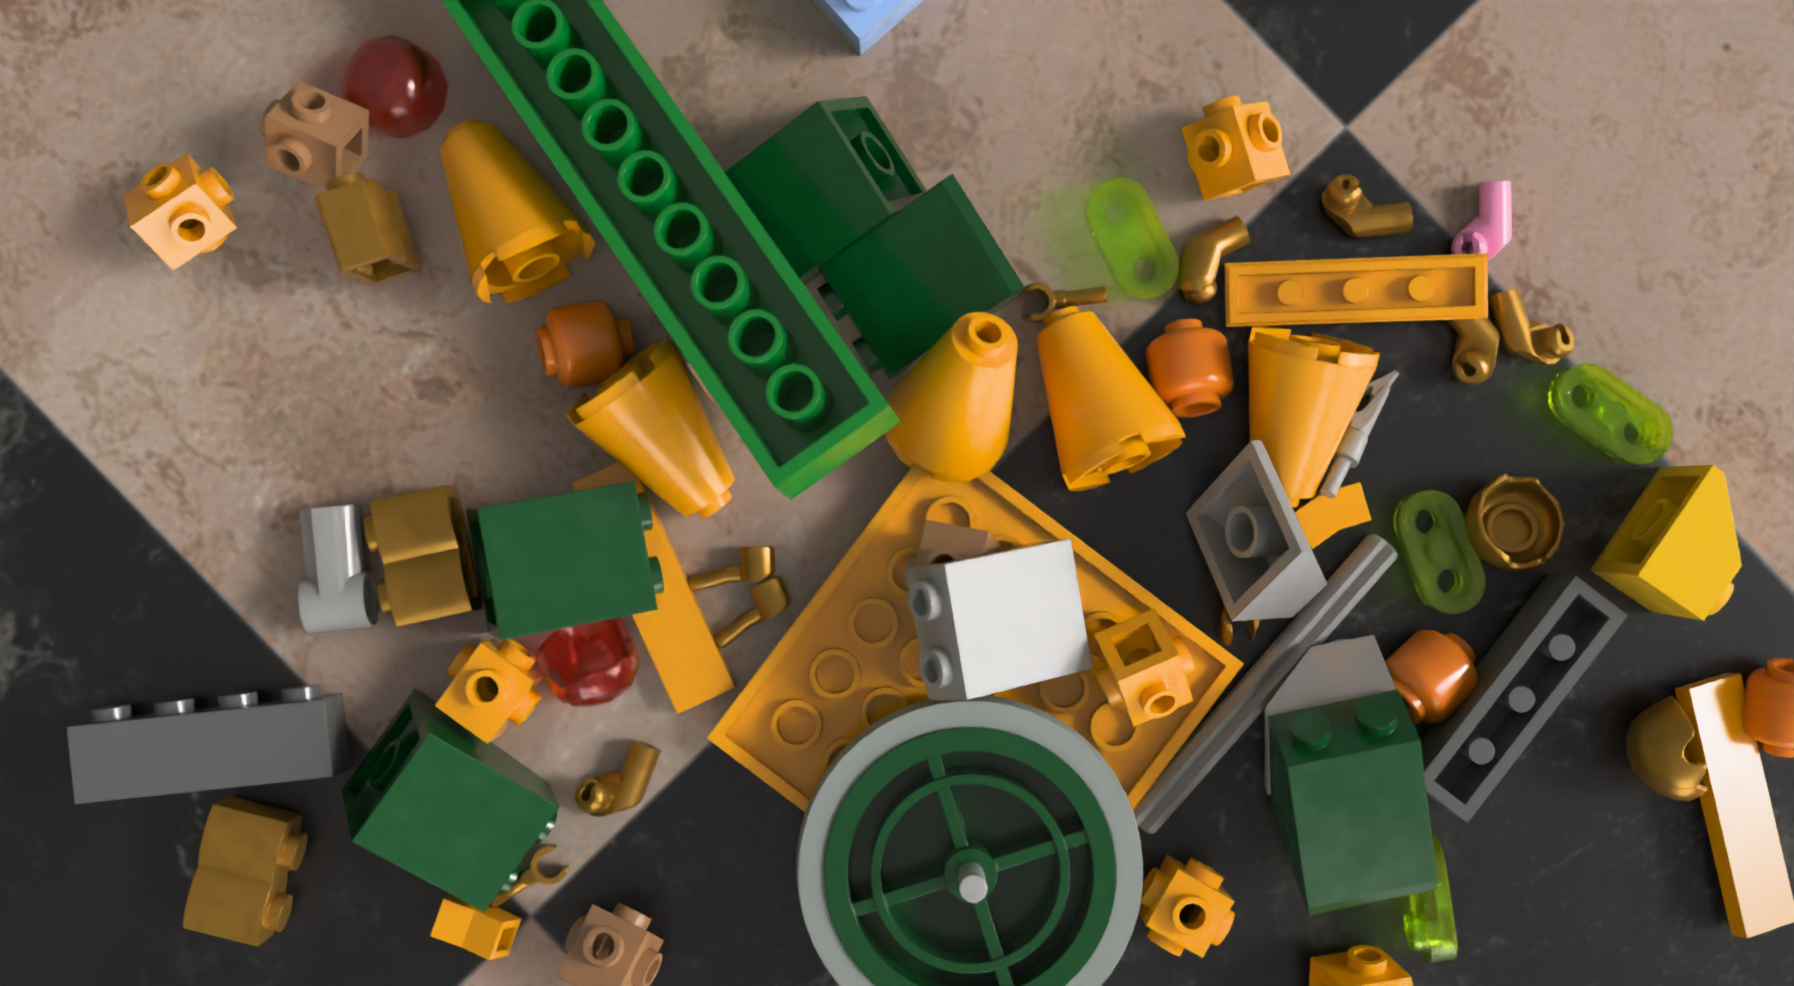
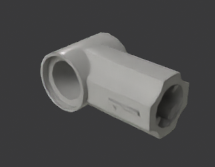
(336, 587)

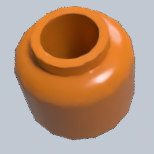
(583, 343)
(1190, 368)
(1433, 675)
(1771, 707)

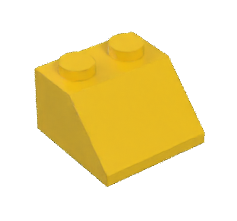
(1676, 545)

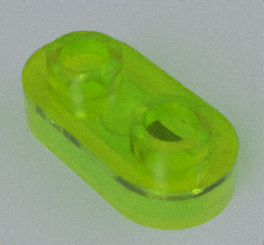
(1136, 238)
(1607, 412)
(1439, 549)
(1431, 922)

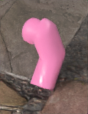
(1492, 226)

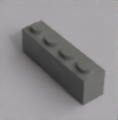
(1516, 691)
(208, 746)

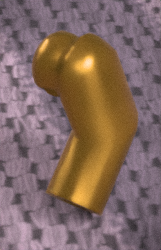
(1358, 216)
(1202, 257)
(1474, 350)
(620, 788)

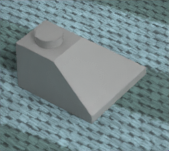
(1255, 541)
(1329, 675)

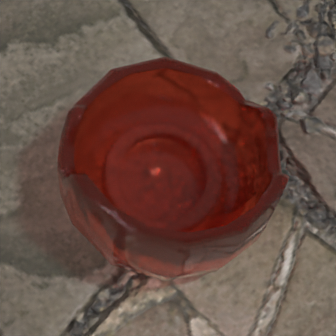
(396, 84)
(589, 663)

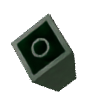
(825, 181)
(918, 278)
(564, 559)
(1351, 801)
(447, 804)

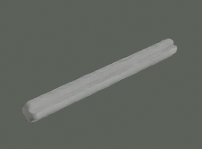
(1263, 681)

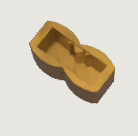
(367, 230)
(423, 556)
(244, 871)

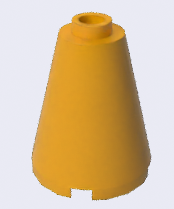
(508, 216)
(1303, 400)
(958, 401)
(1099, 402)
(658, 430)

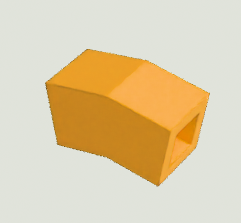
(1325, 516)
(480, 932)

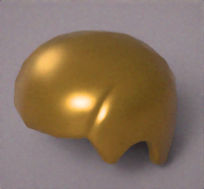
(1515, 523)
(1659, 751)

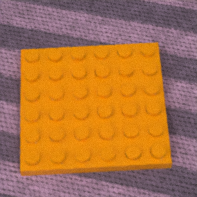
(859, 652)

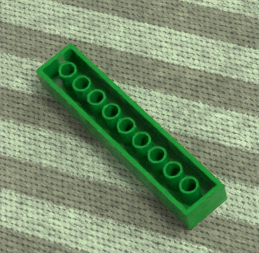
(682, 234)

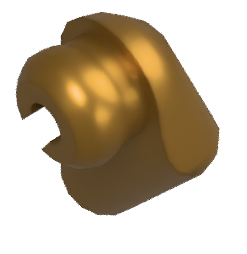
(1526, 336)

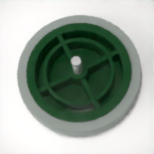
(969, 852)

